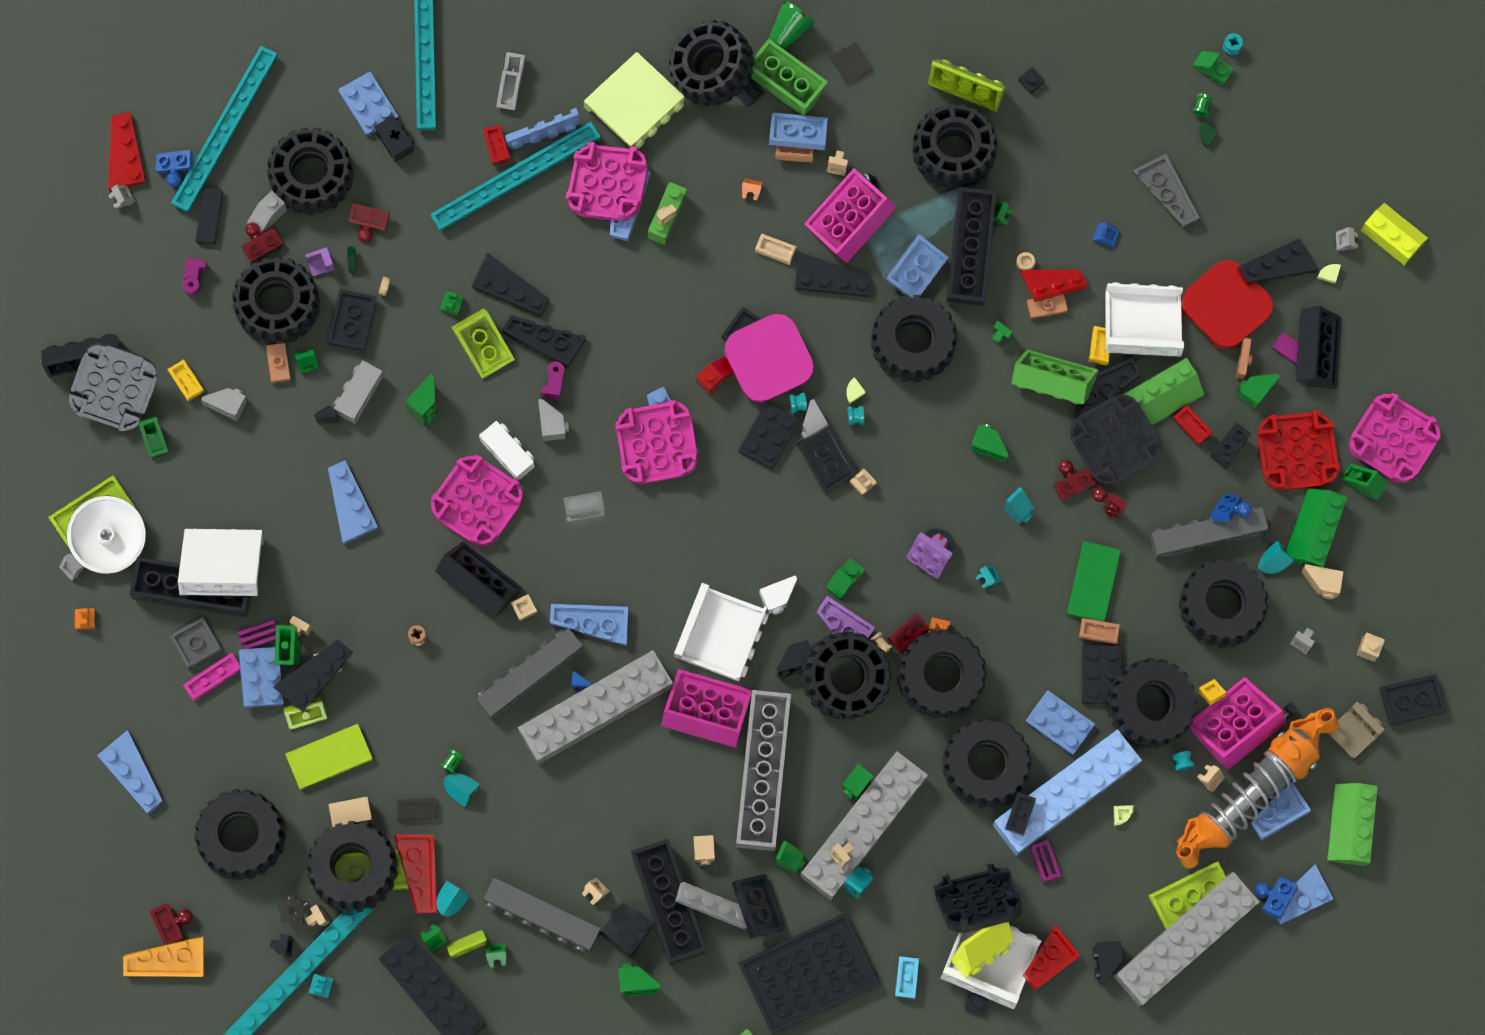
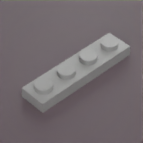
(710, 904)

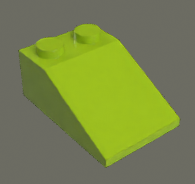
(483, 343)

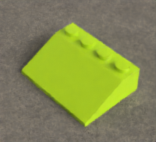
(966, 84)

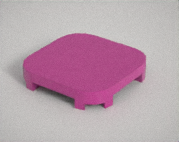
(607, 182)
(768, 358)
(1394, 438)
(657, 442)
(477, 501)

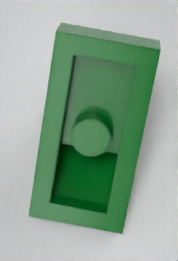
(1211, 66)
(153, 436)
(845, 578)

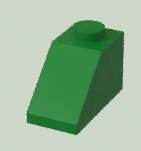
(1256, 388)
(989, 443)
(1364, 481)
(287, 646)
(857, 782)
(790, 858)

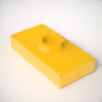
(1098, 347)
(185, 380)

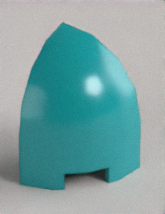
(1274, 559)
(460, 787)
(450, 899)

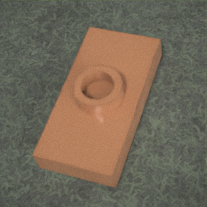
(794, 154)
(1047, 307)
(1244, 359)
(278, 363)
(1099, 631)

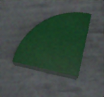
(1207, 134)
(351, 253)

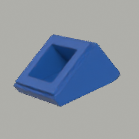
(1106, 234)
(579, 682)

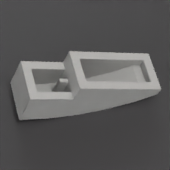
(511, 80)

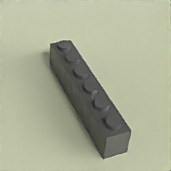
(1206, 533)
(529, 674)
(542, 915)

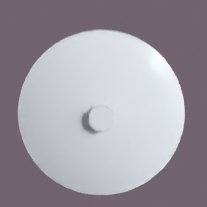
(106, 534)

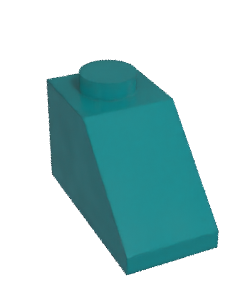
(1019, 507)
(858, 881)

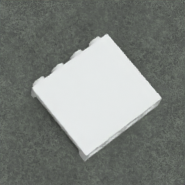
(1143, 319)
(220, 562)
(721, 633)
(1004, 977)

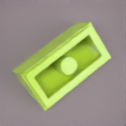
(297, 718)
(466, 944)

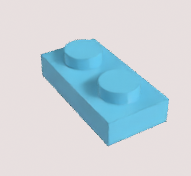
(907, 977)

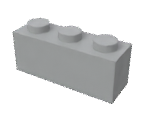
(358, 391)

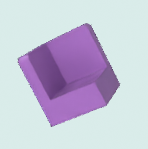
(319, 262)

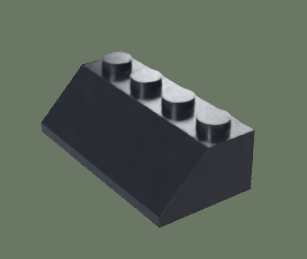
(1318, 348)
(68, 357)
(478, 579)

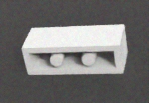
(507, 450)

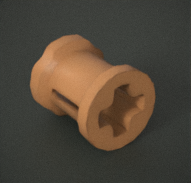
(413, 640)

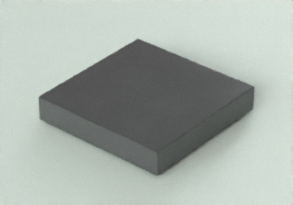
(195, 643)

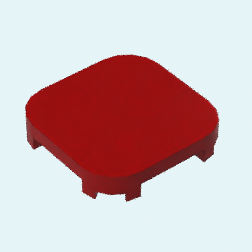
(1225, 305)
(1297, 451)

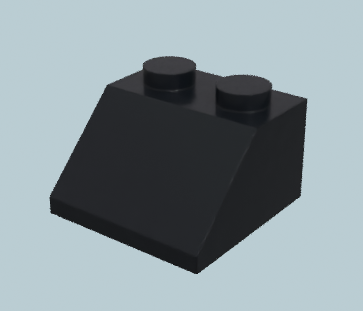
(627, 929)

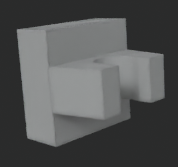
(122, 195)
(1346, 239)
(71, 566)
(1303, 641)

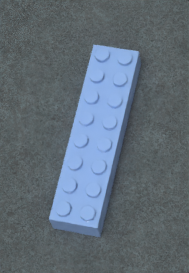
(1072, 789)

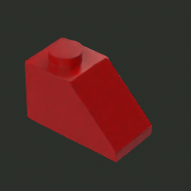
(714, 375)

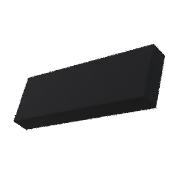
(209, 216)

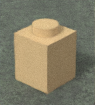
(1370, 647)
(704, 850)

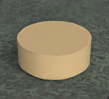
(1025, 261)
(384, 286)

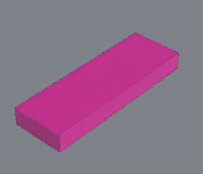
(212, 677)

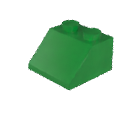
(423, 401)
(636, 982)

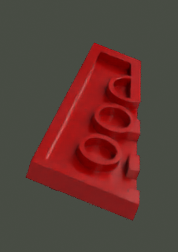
(124, 157)
(419, 869)

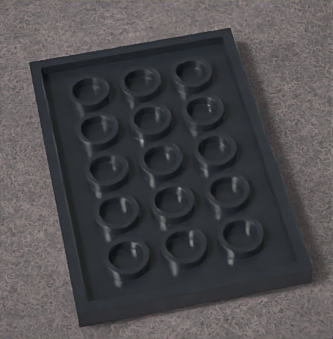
(808, 973)

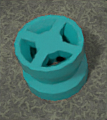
(1230, 48)
(798, 403)
(855, 415)
(1183, 760)

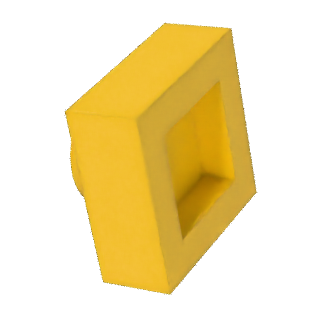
(1212, 692)

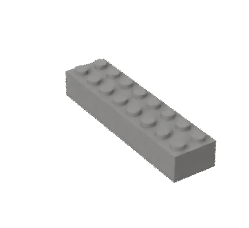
(595, 707)
(763, 770)
(865, 824)
(1186, 939)

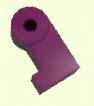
(192, 276)
(555, 382)

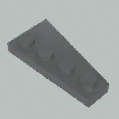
(1167, 188)

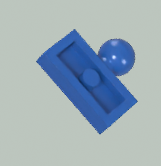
(173, 163)
(1228, 506)
(1278, 898)

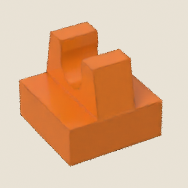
(751, 186)
(85, 619)
(938, 624)

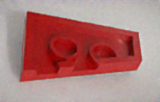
(1052, 283)
(1050, 959)

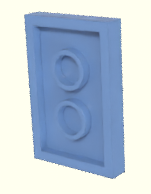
(367, 102)
(798, 131)
(916, 267)
(258, 677)
(1059, 723)

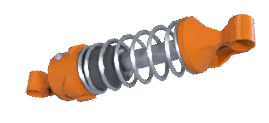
(1284, 762)

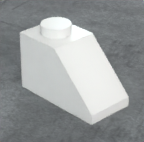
(777, 595)

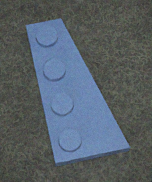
(544, 129)
(597, 621)

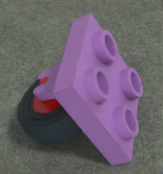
(932, 551)

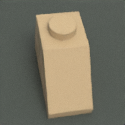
(1324, 580)

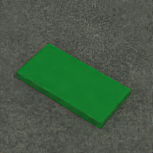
(1093, 581)

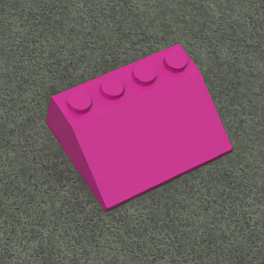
(850, 215)
(706, 708)
(1237, 723)

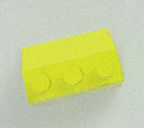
(1393, 233)
(983, 949)

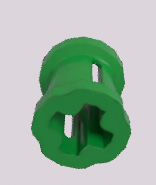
(1202, 105)
(452, 761)

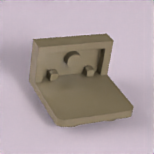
(1356, 730)

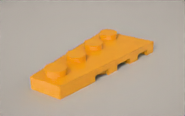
(174, 959)

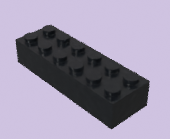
(971, 246)
(158, 583)
(673, 921)
(430, 989)

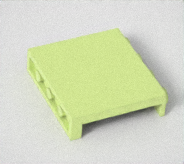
(635, 101)

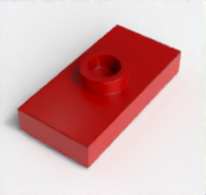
(496, 144)
(1192, 425)

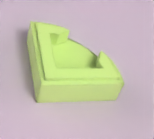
(1329, 273)
(854, 391)
(1122, 814)

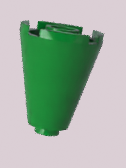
(789, 25)

